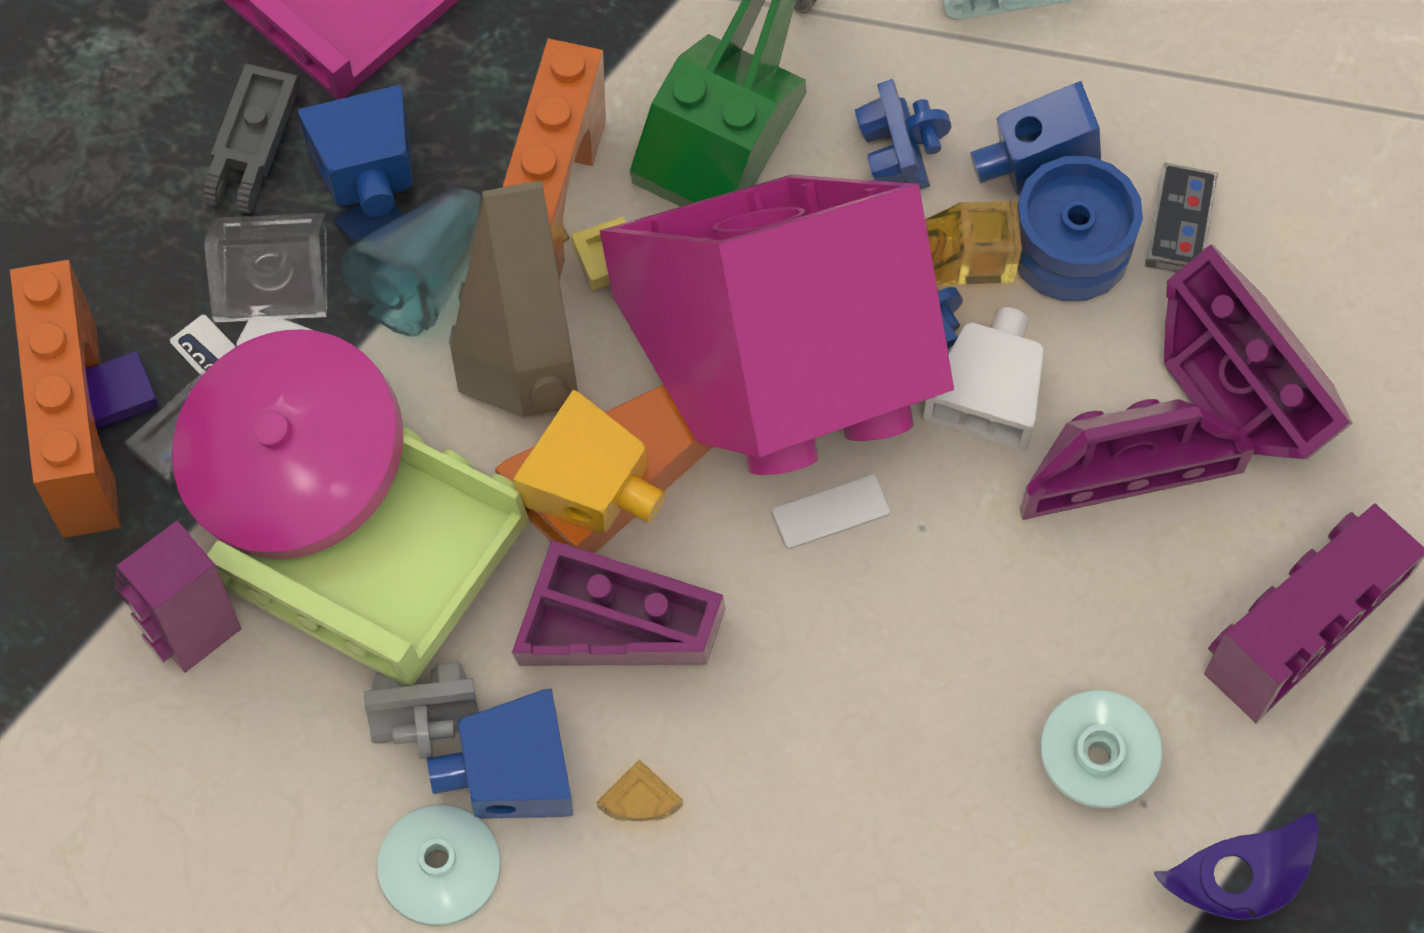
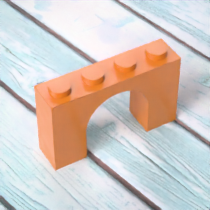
(560, 127)
(55, 349)

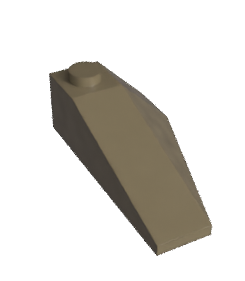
(511, 315)

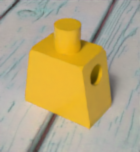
(587, 470)

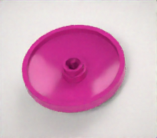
(287, 444)

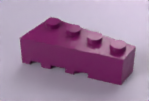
(1312, 610)

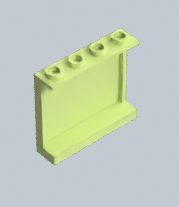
(403, 574)

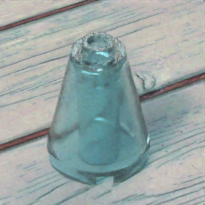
(414, 261)

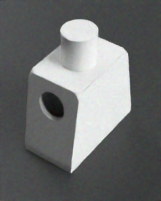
(993, 381)

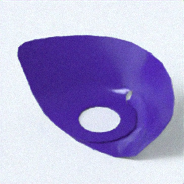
(1278, 863)

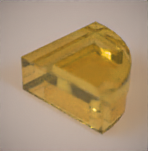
(639, 797)

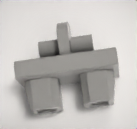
(421, 710)

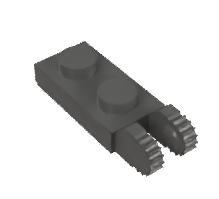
(251, 133)

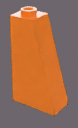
(669, 455)

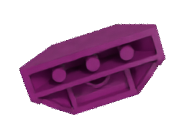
(1246, 362)
(1132, 455)

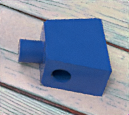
(1039, 133)
(361, 148)
(509, 761)

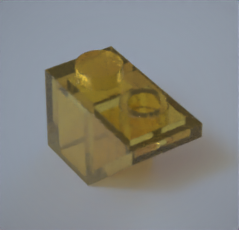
(975, 243)

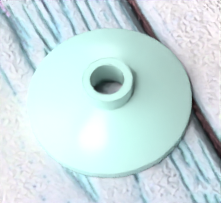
(1104, 722)
(443, 893)

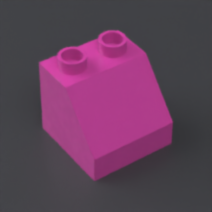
(787, 313)

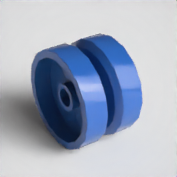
(1077, 227)

